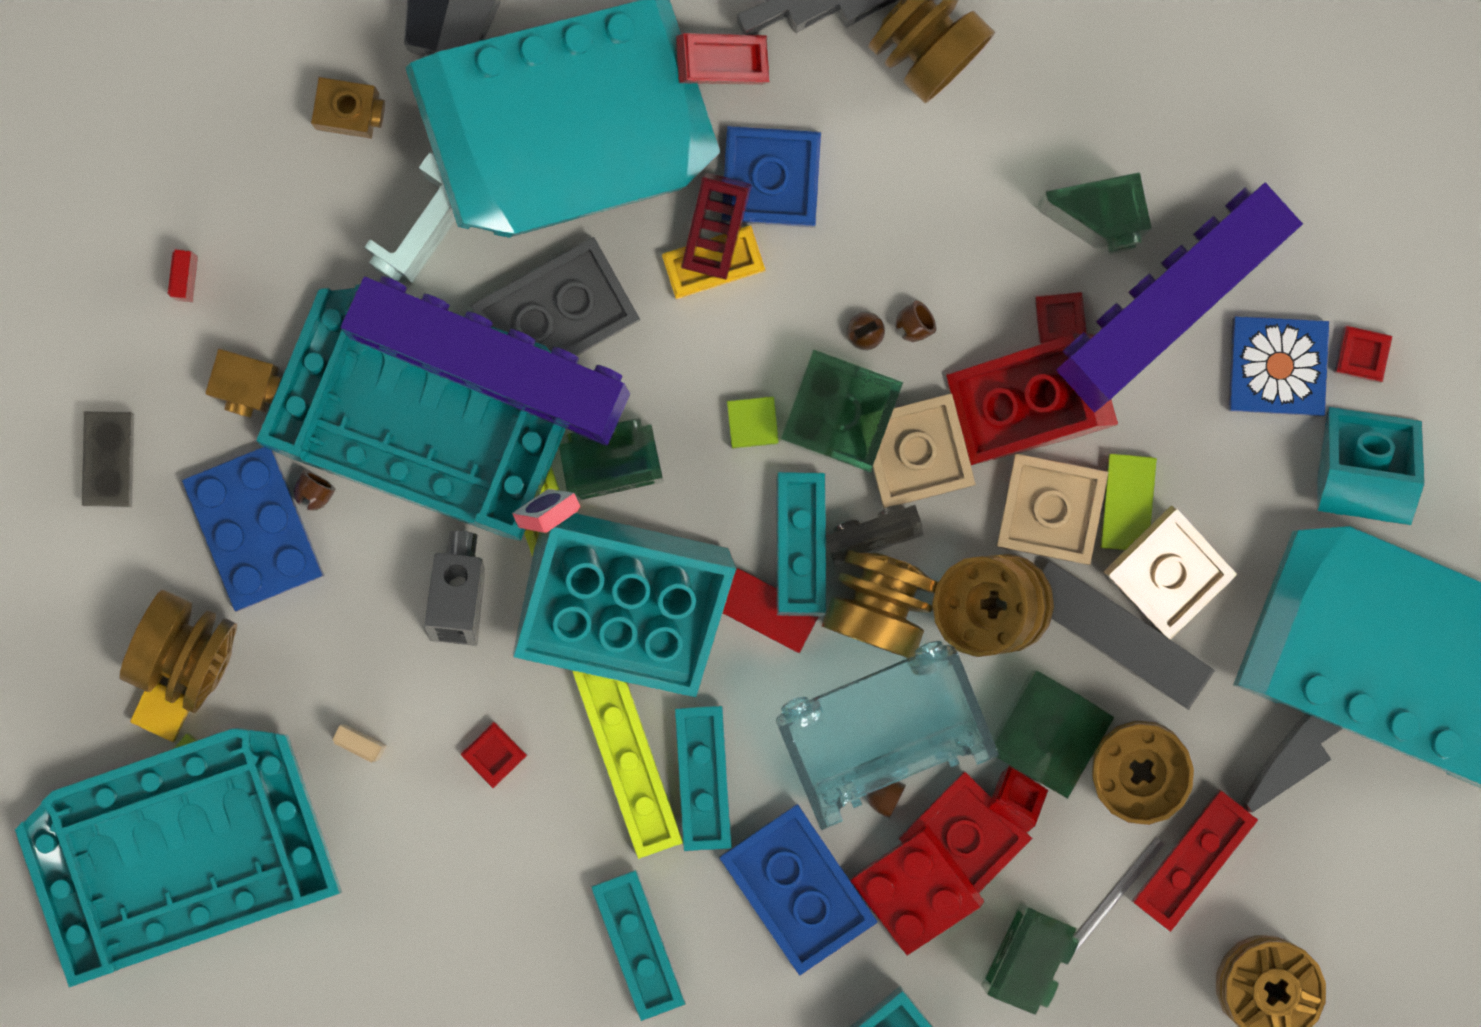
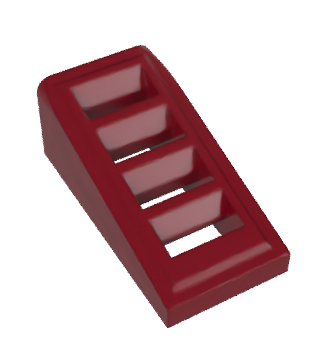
(724, 185)

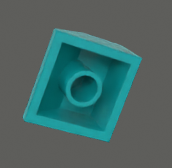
(1371, 466)

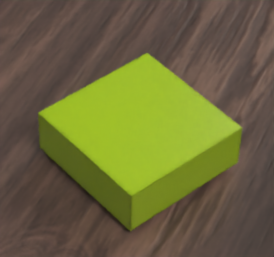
(752, 422)

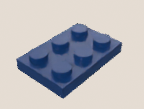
(253, 528)
(798, 889)

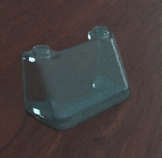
(884, 729)

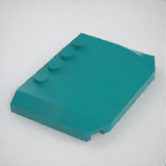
(563, 119)
(405, 427)
(1374, 646)
(159, 862)

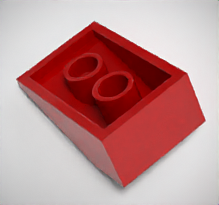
(1022, 403)

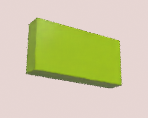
(1127, 500)

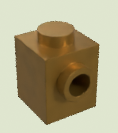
(347, 108)
(242, 383)

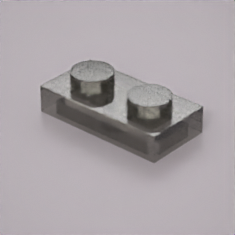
(107, 459)
(890, 528)

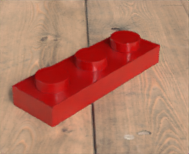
(1194, 860)

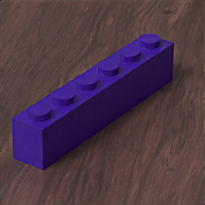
(1179, 297)
(486, 359)

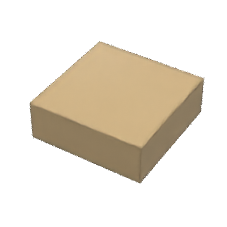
(358, 743)

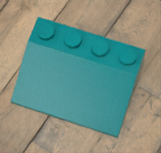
(624, 603)

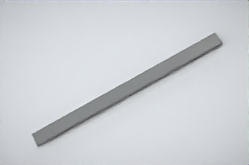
(1118, 891)

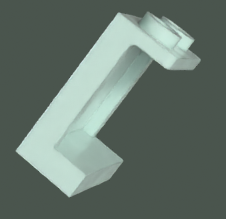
(423, 236)

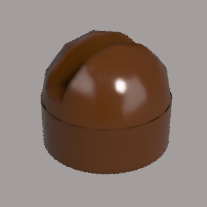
(916, 322)
(871, 339)
(314, 489)
(886, 798)

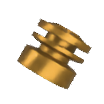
(932, 42)
(881, 603)
(968, 610)
(174, 649)
(1142, 800)
(1265, 959)

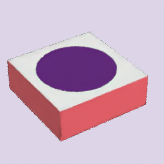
(546, 510)

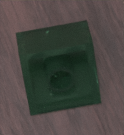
(1101, 211)
(840, 411)
(622, 465)
(1050, 733)
(1029, 959)

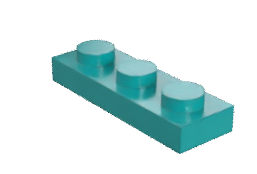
(801, 544)
(703, 778)
(638, 945)

